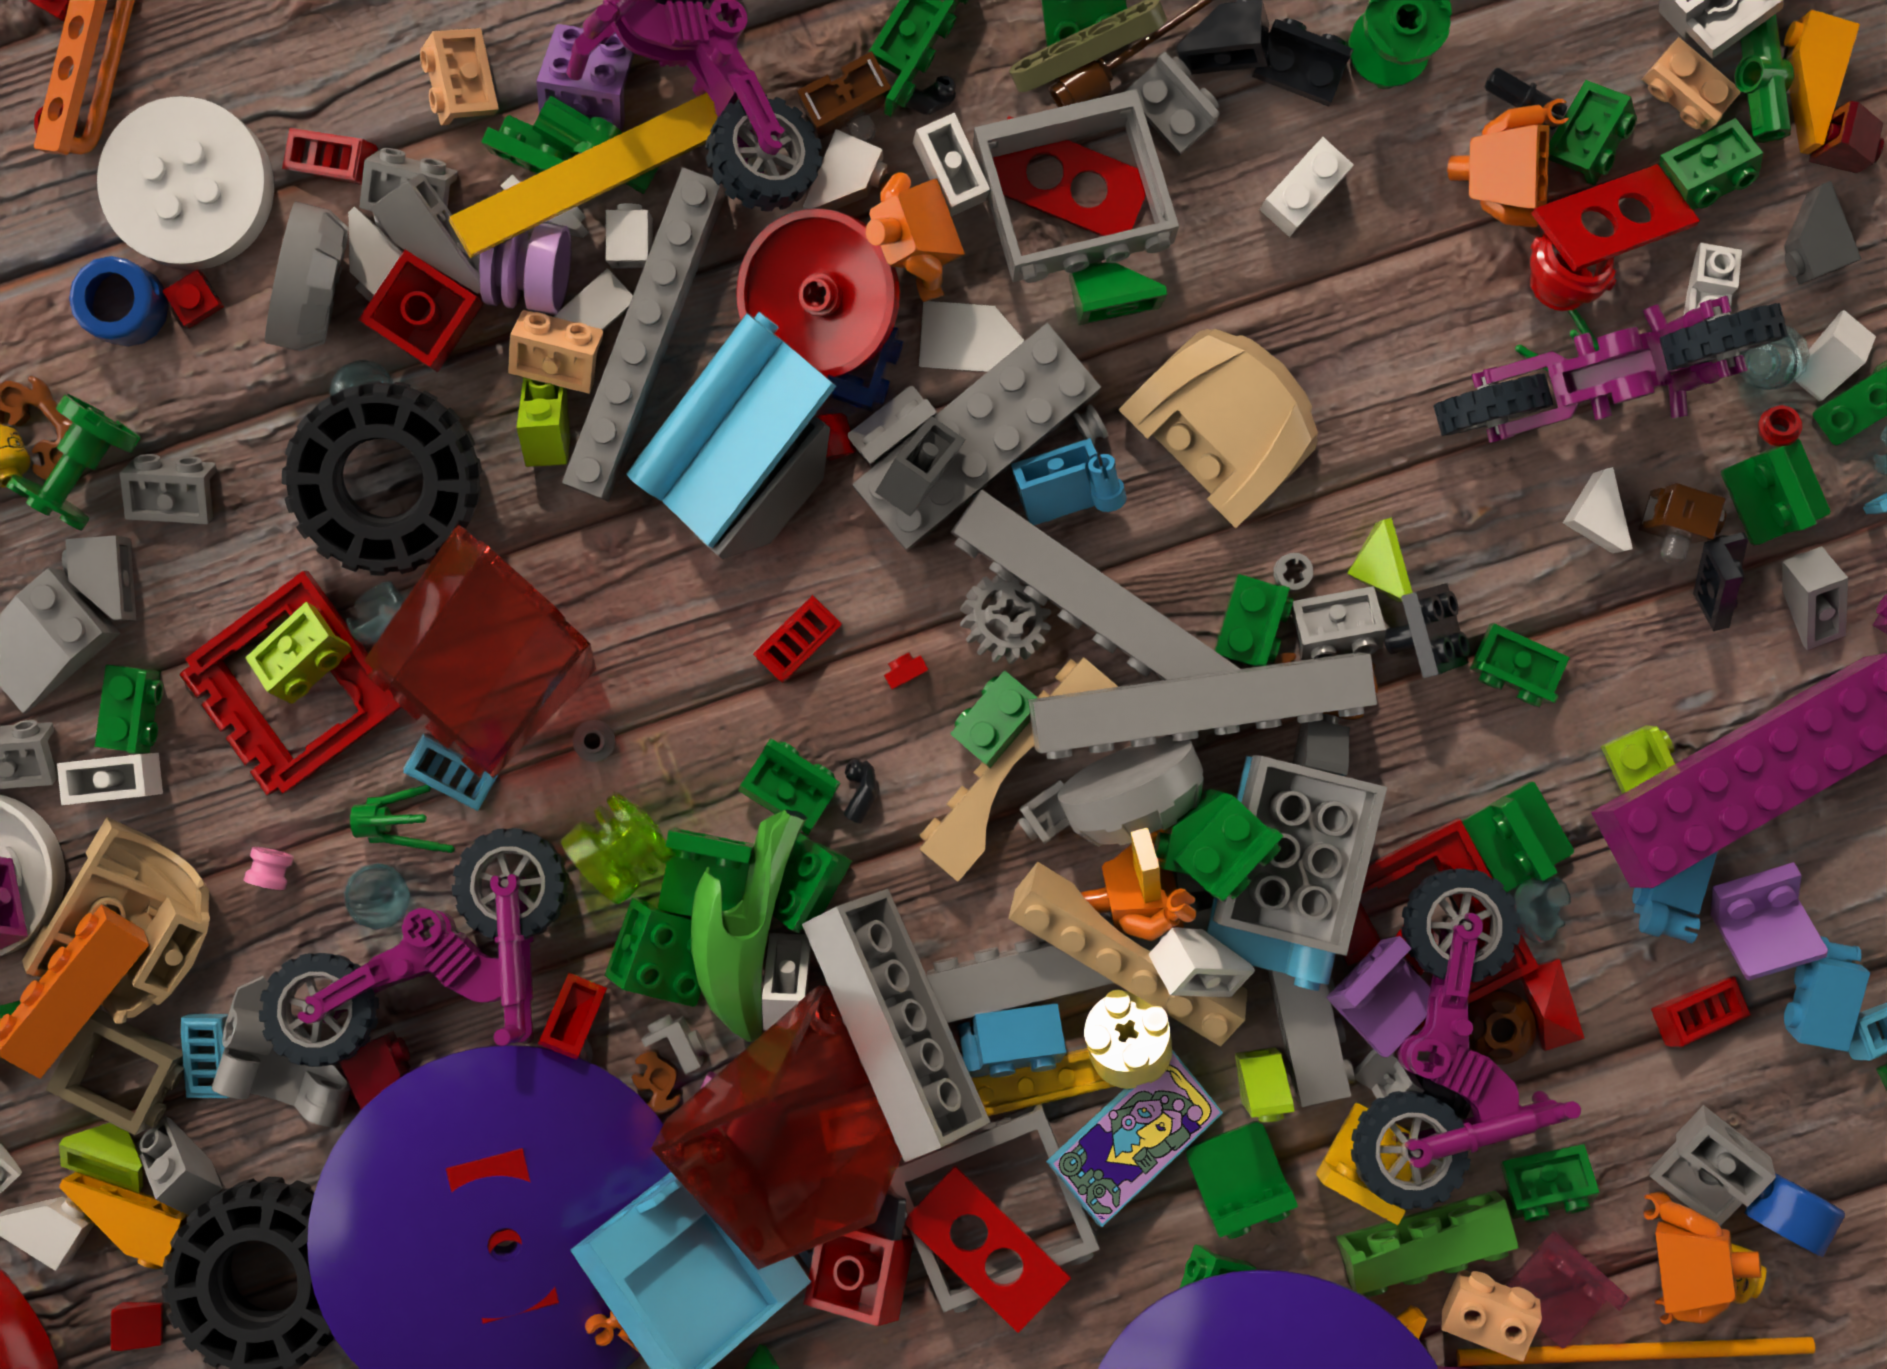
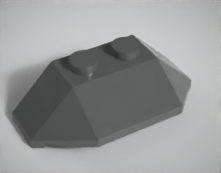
(780, 493)

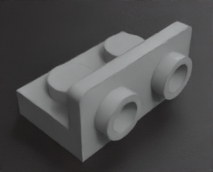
(1175, 103)
(390, 169)
(891, 425)
(167, 489)
(1339, 624)
(26, 755)

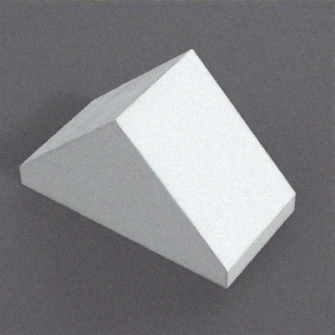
(1836, 355)
(1600, 513)

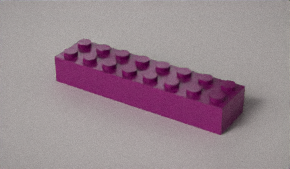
(1749, 775)

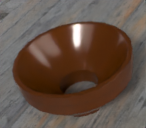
(1499, 1005)

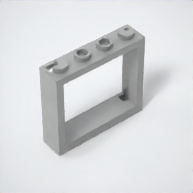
(1064, 124)
(984, 1138)

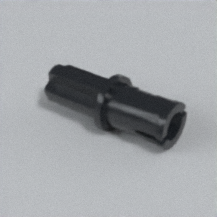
(1518, 92)

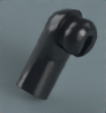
(933, 97)
(866, 789)

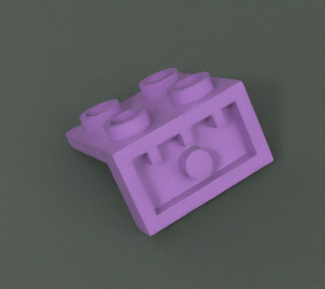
(603, 82)
(1766, 922)
(1383, 996)

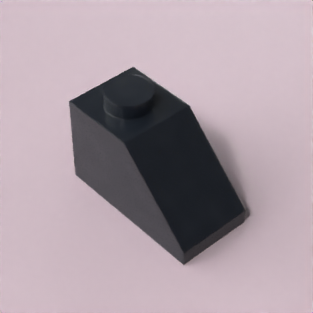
(1228, 39)

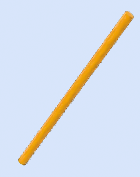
(1642, 1351)

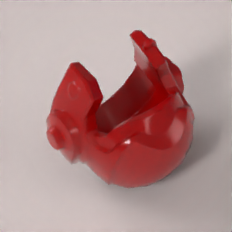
(1558, 285)

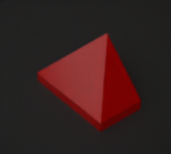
(1552, 1005)
(572, 1016)

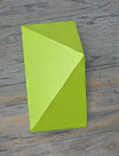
(1382, 562)
(103, 1154)

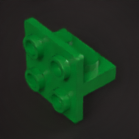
(1775, 493)
(1518, 837)
(808, 882)

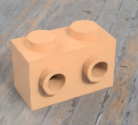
(1491, 1314)

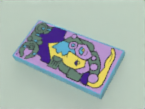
(1133, 1140)

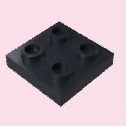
(1431, 631)

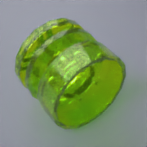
(612, 852)

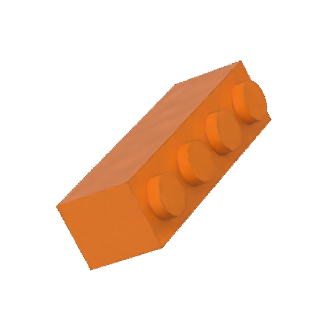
(70, 990)

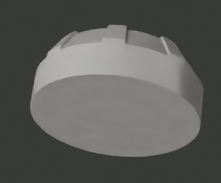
(306, 278)
(1133, 791)

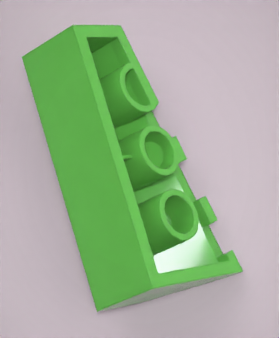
(1428, 1243)

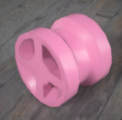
(268, 868)

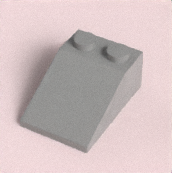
(48, 637)

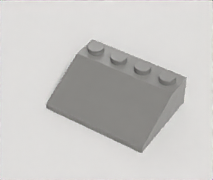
(1326, 846)

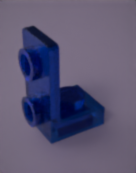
(850, 388)

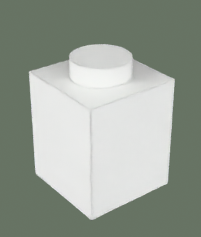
(628, 236)

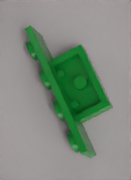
(908, 43)

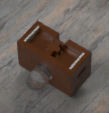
(847, 99)
(1682, 518)

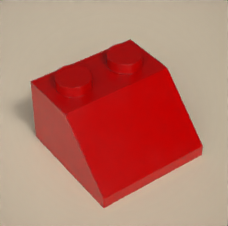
(421, 310)
(860, 1276)

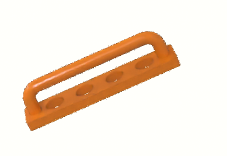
(57, 134)

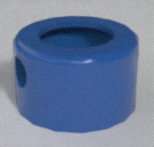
(144, 318)
(1797, 1215)

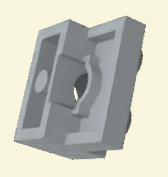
(1717, 23)
(1713, 1167)

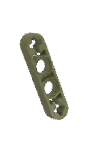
(1088, 45)

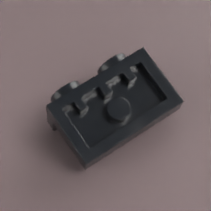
(1304, 61)
(1720, 578)

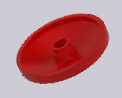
(801, 258)

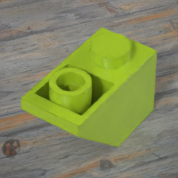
(543, 424)
(1264, 1084)

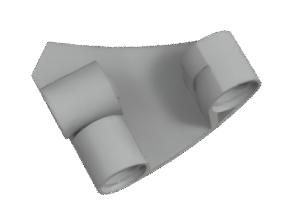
(255, 1068)

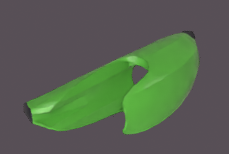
(732, 942)

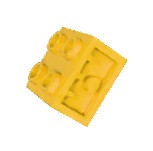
(1340, 1173)

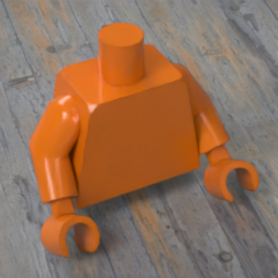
(1509, 164)
(915, 231)
(1126, 903)
(1696, 1262)

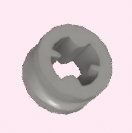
(1090, 424)
(1305, 575)

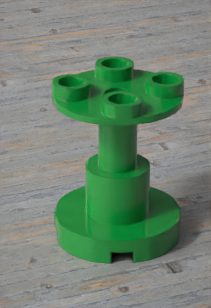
(1397, 39)
(81, 447)

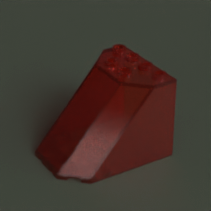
(479, 654)
(786, 1138)

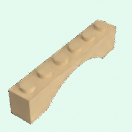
(961, 835)
(1064, 918)

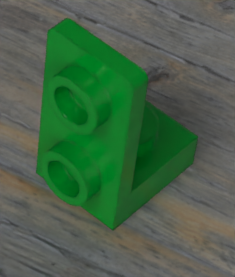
(1855, 407)

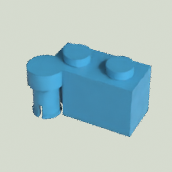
(1068, 482)
(1666, 906)
(1828, 998)
(1013, 1041)

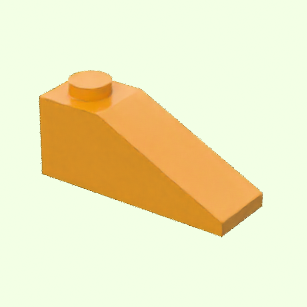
(1819, 55)
(130, 1219)

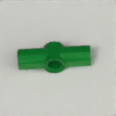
(1765, 80)
(579, 133)

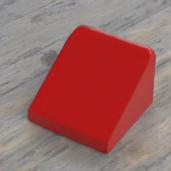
(838, 443)
(136, 1325)

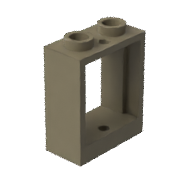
(80, 1053)

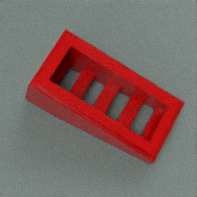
(351, 162)
(772, 664)
(1675, 1020)

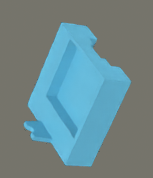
(681, 1279)

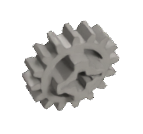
(1004, 619)

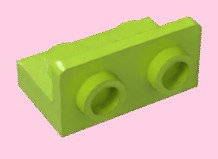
(297, 654)
(1639, 756)

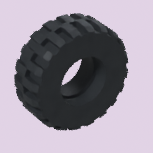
(333, 518)
(204, 1293)

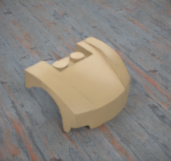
(1227, 418)
(147, 888)

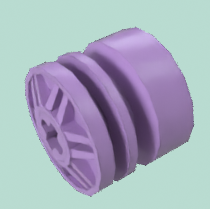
(531, 266)

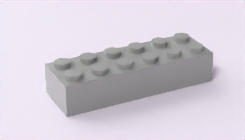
(1001, 421)
(896, 1024)

